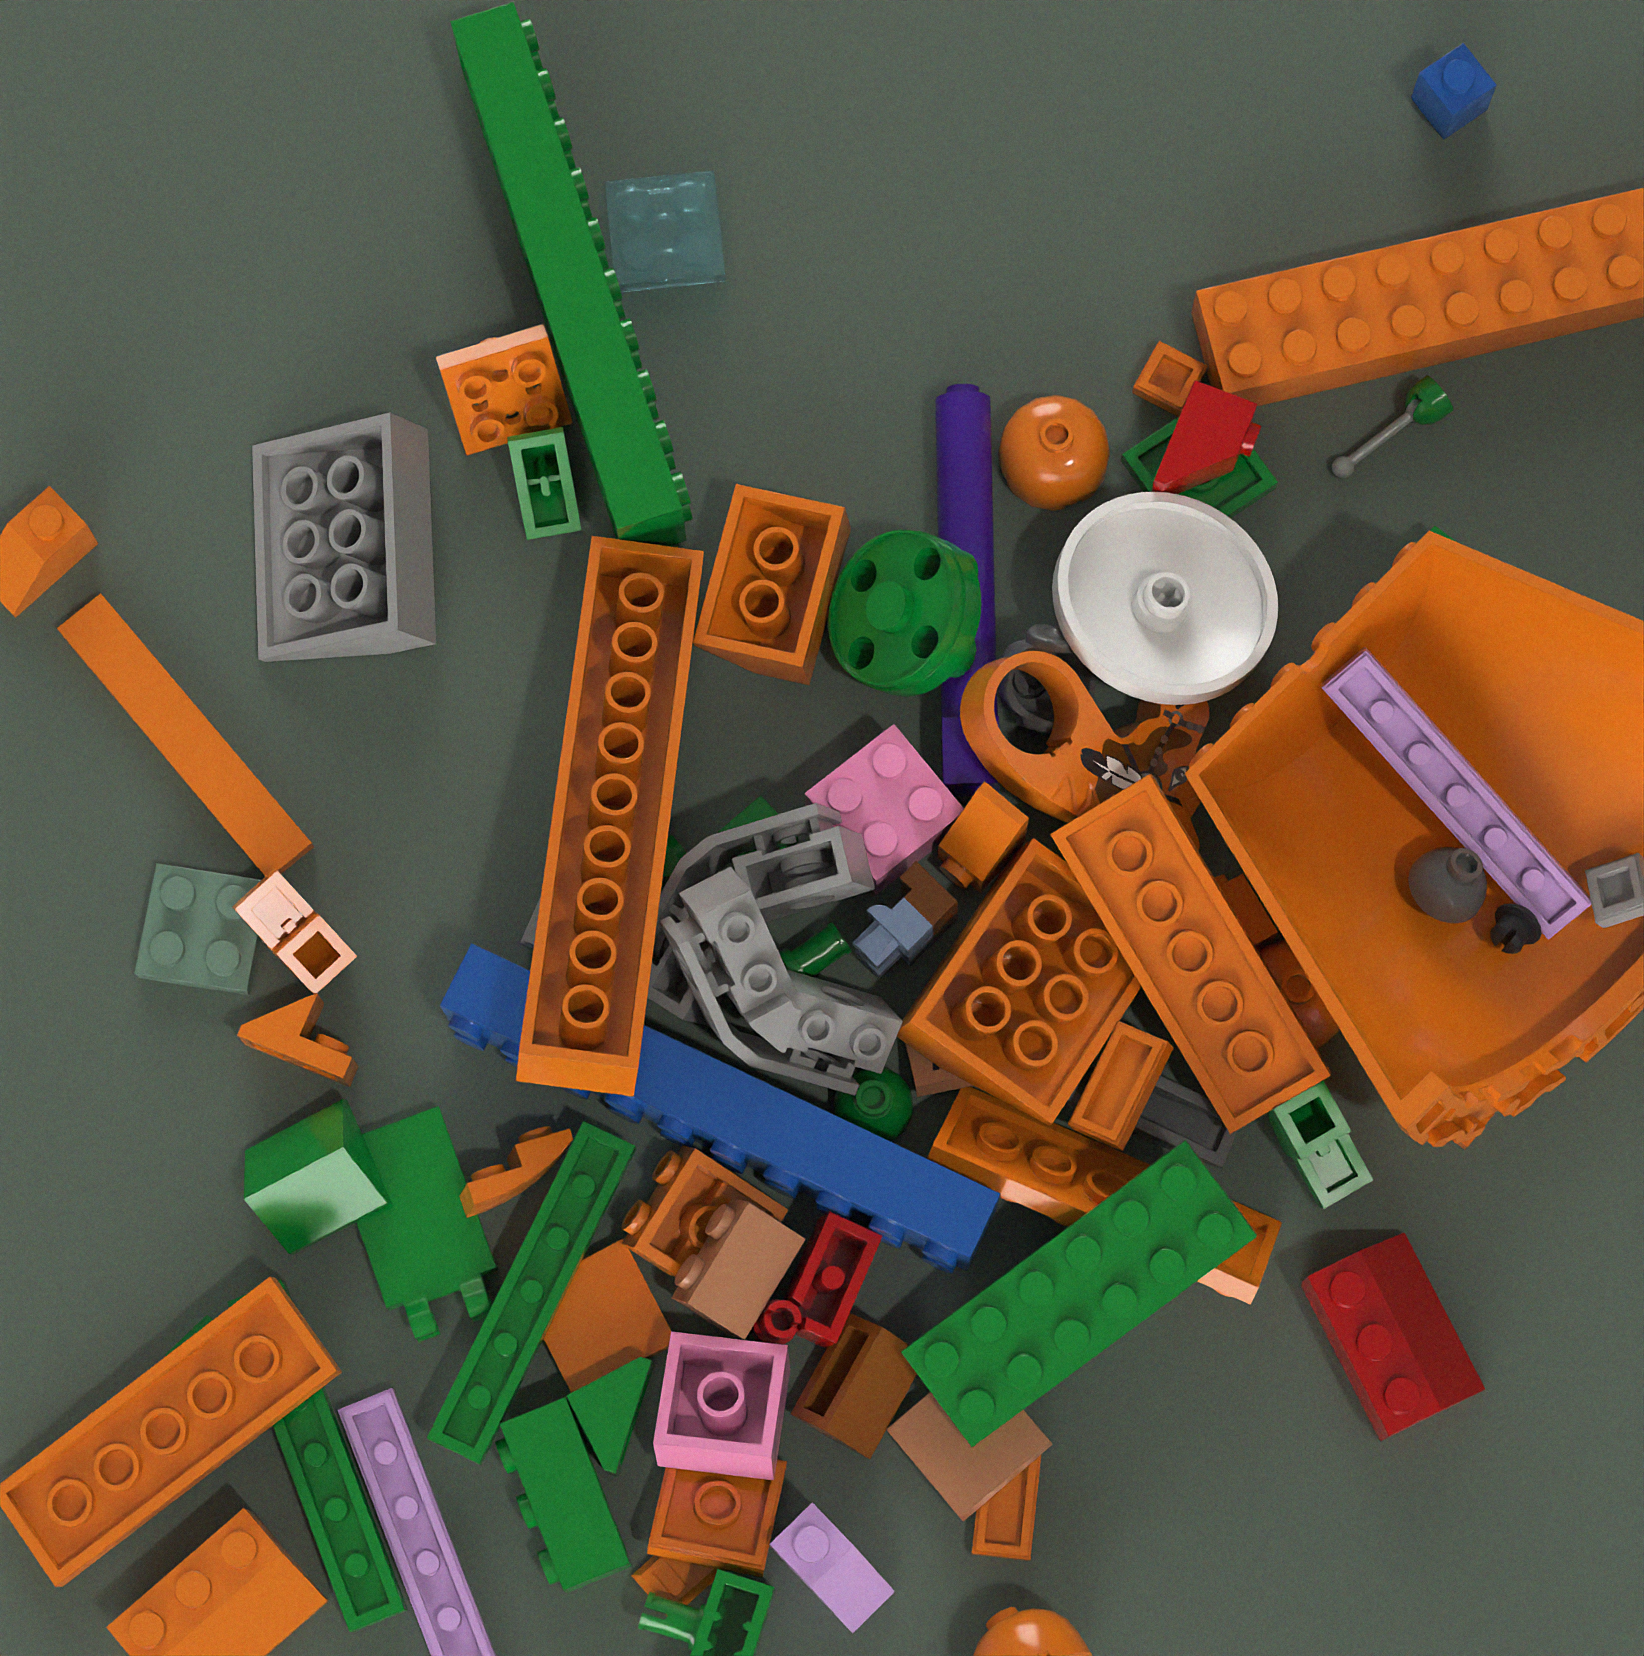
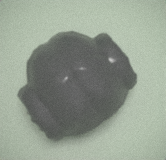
(1024, 693)

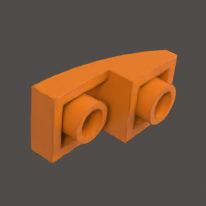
(528, 1162)

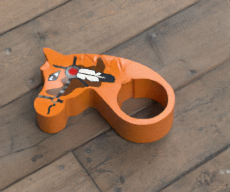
(1083, 755)

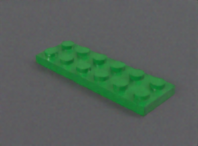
(1079, 1293)

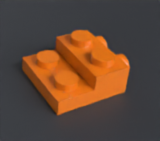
(679, 1209)

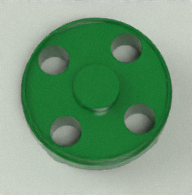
(906, 613)

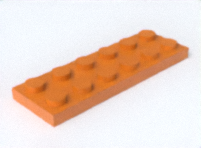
(1191, 953)
(1068, 1176)
(166, 1431)

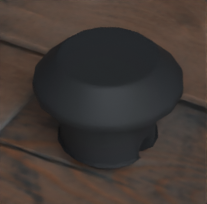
(1515, 928)

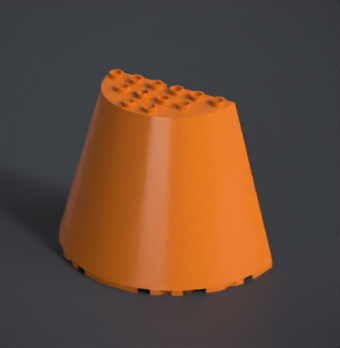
(1552, 716)

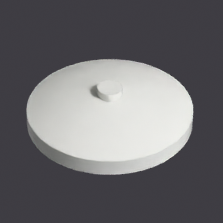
(1165, 598)

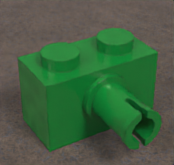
(724, 1626)

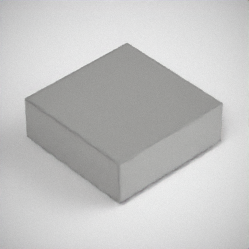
(1617, 890)

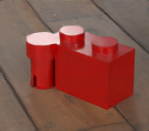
(822, 1285)

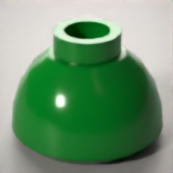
(880, 1104)

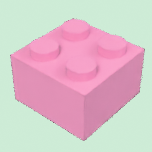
(891, 801)
(722, 1405)

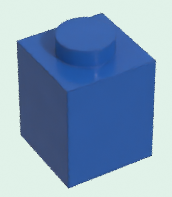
(1453, 91)

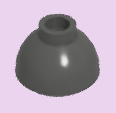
(1448, 884)

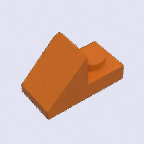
(287, 1035)

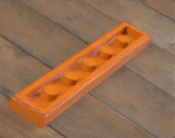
(185, 737)

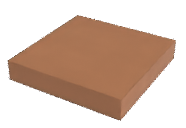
(961, 1472)

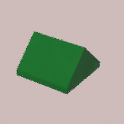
(313, 1178)

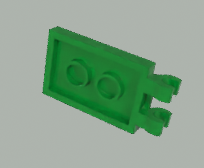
(423, 1240)

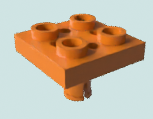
(501, 380)

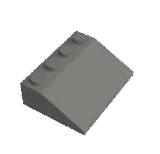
(344, 541)

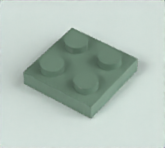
(195, 933)

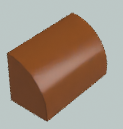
(857, 1386)

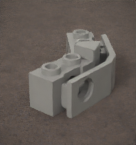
(781, 881)
(779, 1004)

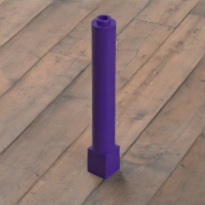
(968, 523)

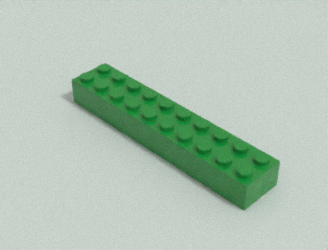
(572, 277)

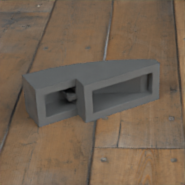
(1173, 1116)

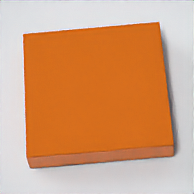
(605, 1319)
(716, 1519)

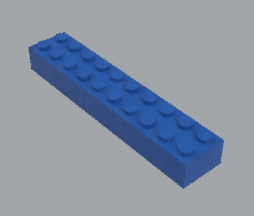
(753, 1127)

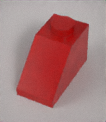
(1207, 439)

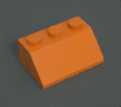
(773, 583)
(224, 1599)

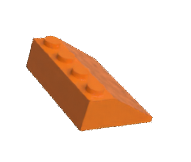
(1025, 989)

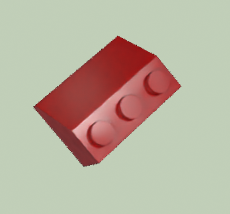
(1392, 1335)

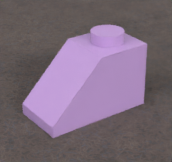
(832, 1567)

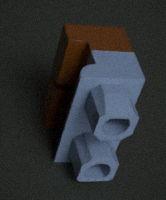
(909, 926)

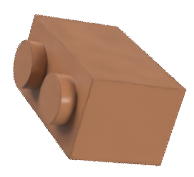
(736, 1267)

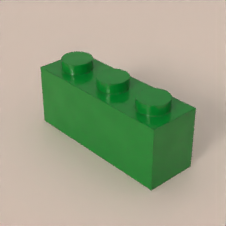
(562, 1496)

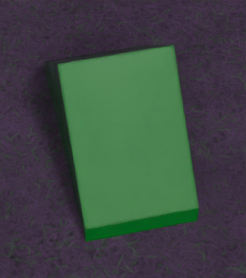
(544, 483)
(610, 1410)

